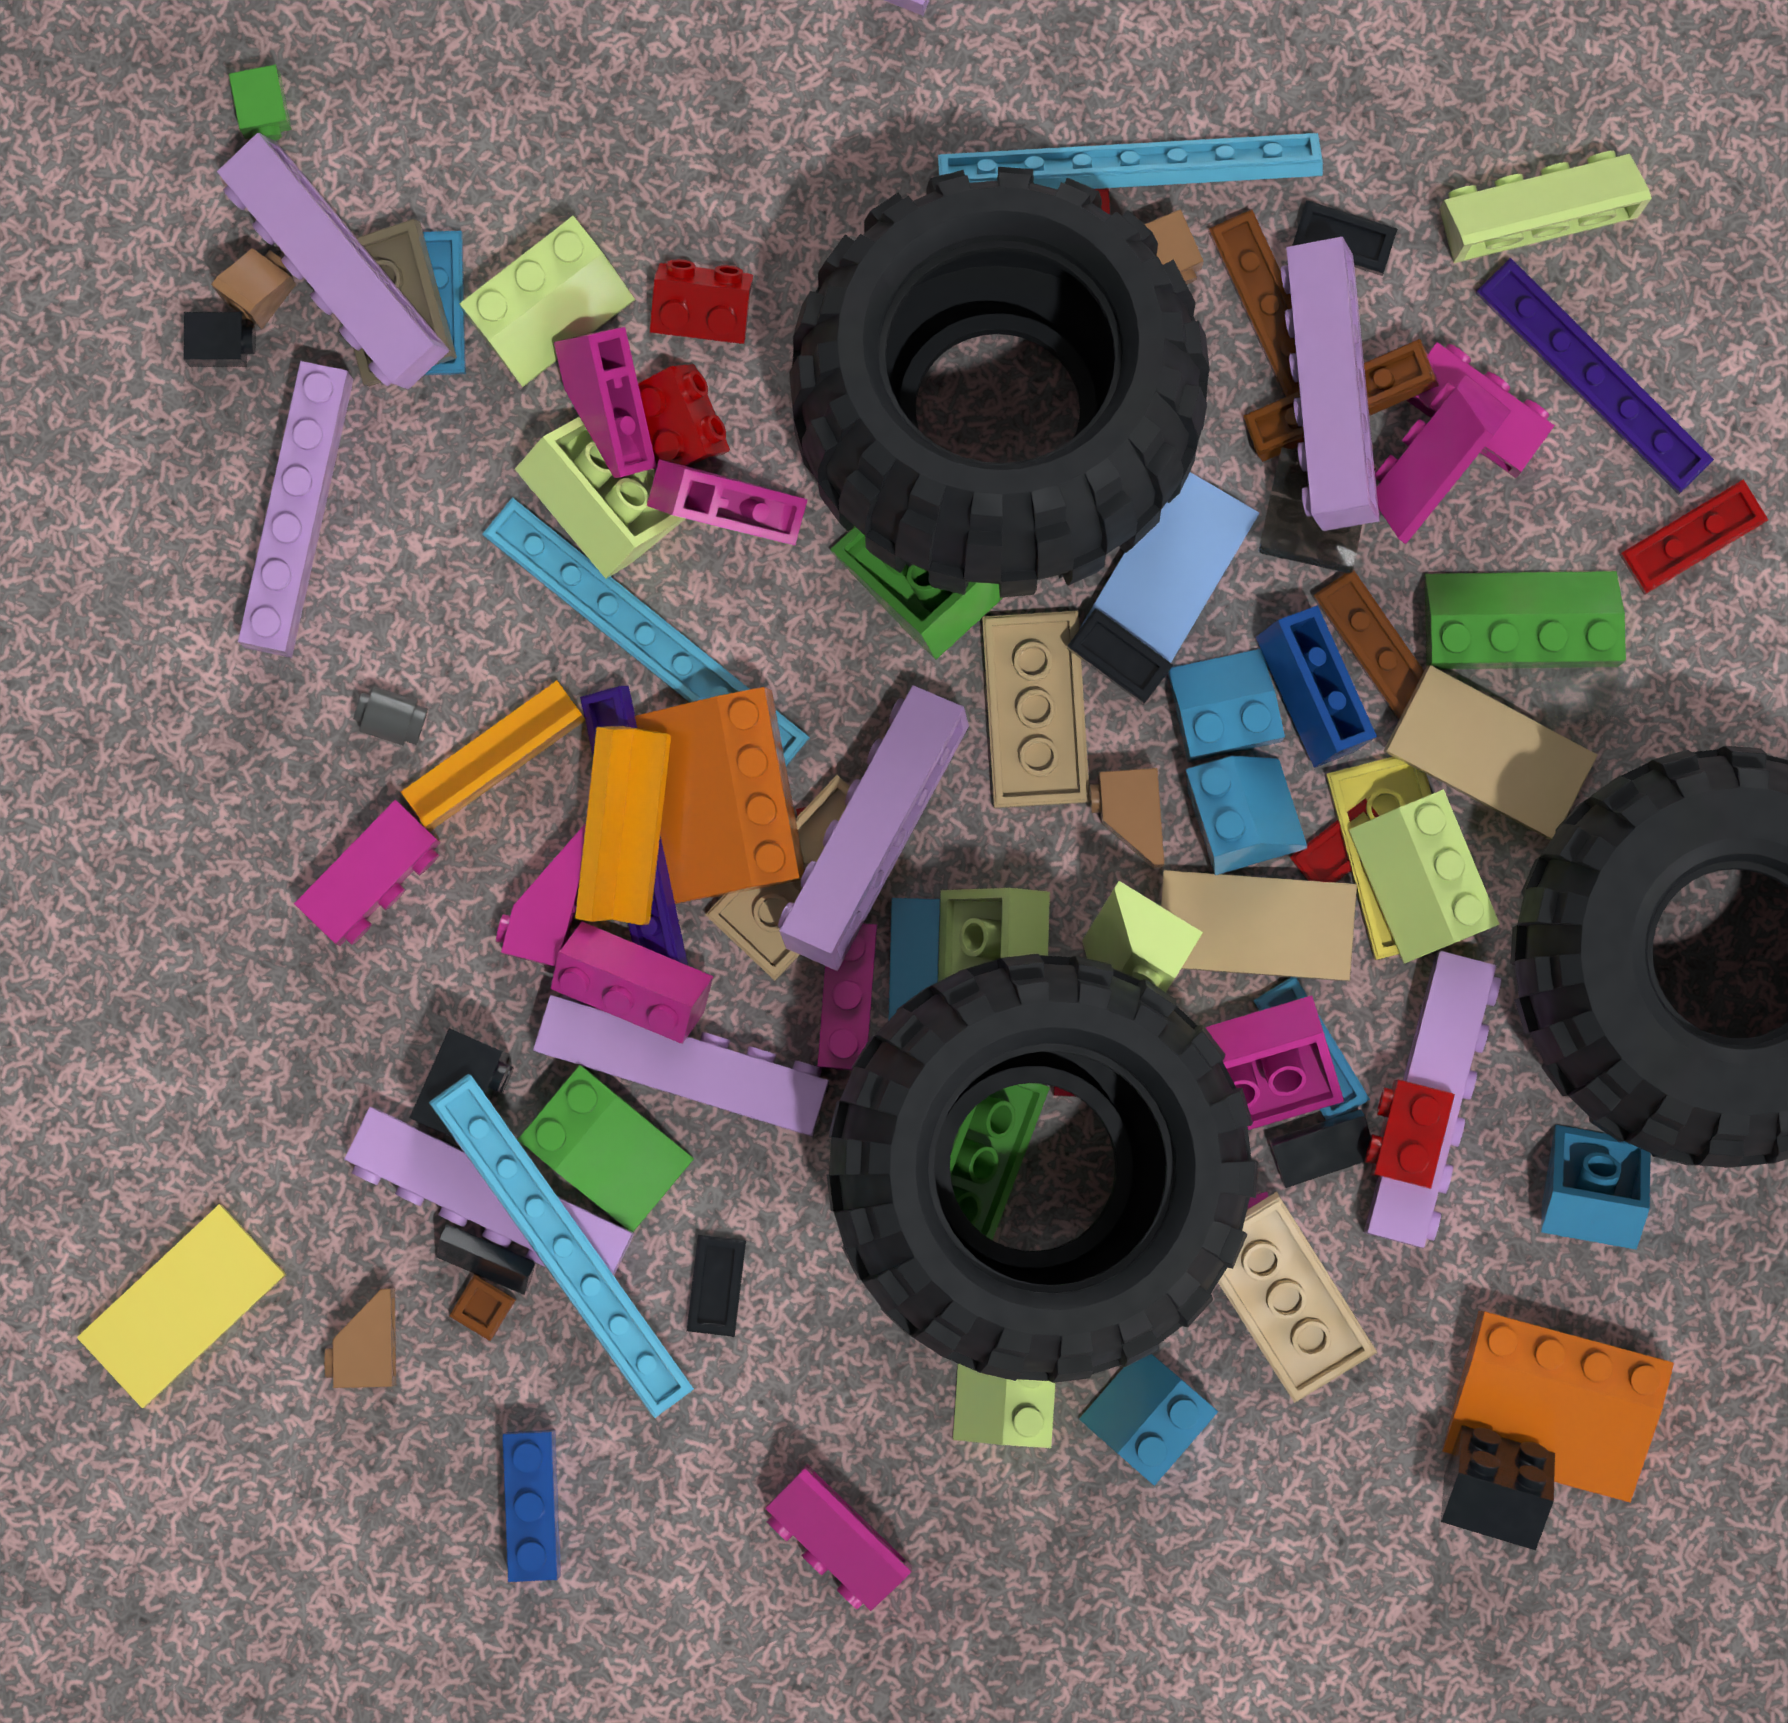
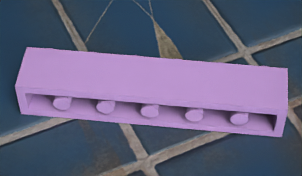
(332, 262)
(1331, 384)
(296, 509)
(873, 827)
(1439, 1059)
(693, 1070)
(444, 1175)

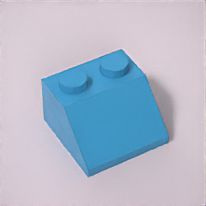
(1226, 705)
(1244, 811)
(1596, 1188)
(1148, 1416)

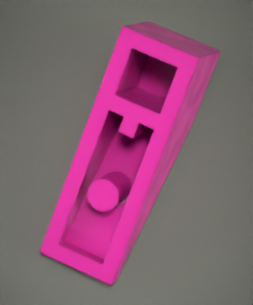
(606, 395)
(726, 502)
(546, 910)

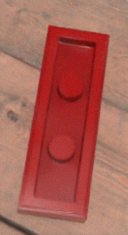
(1694, 537)

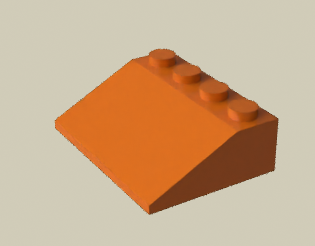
(726, 797)
(1567, 1394)

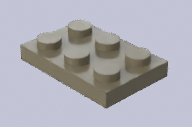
(406, 261)

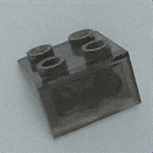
(1298, 537)

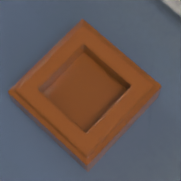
(482, 1307)

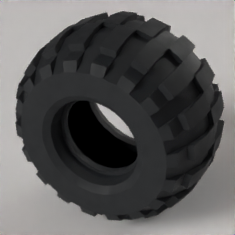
(1023, 267)
(1590, 963)
(1173, 1196)

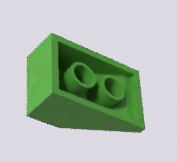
(926, 613)
(605, 1148)

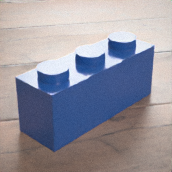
(1316, 686)
(531, 1506)

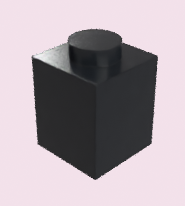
(217, 339)

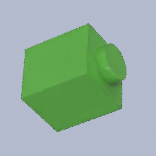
(260, 102)

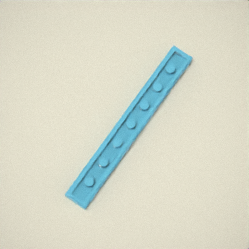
(1151, 162)
(619, 613)
(561, 1245)

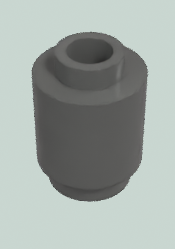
(390, 716)

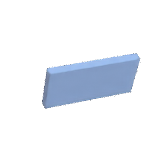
(1176, 566)

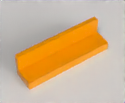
(493, 756)
(623, 825)

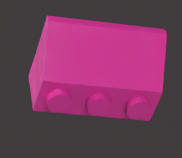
(1437, 455)
(1279, 1061)
(837, 1539)

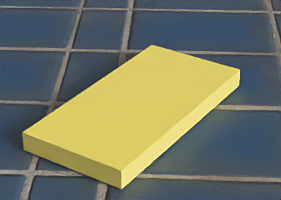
(1386, 787)
(181, 1306)

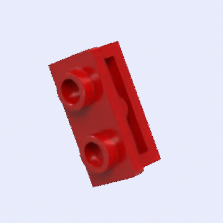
(701, 301)
(681, 416)
(1410, 1133)

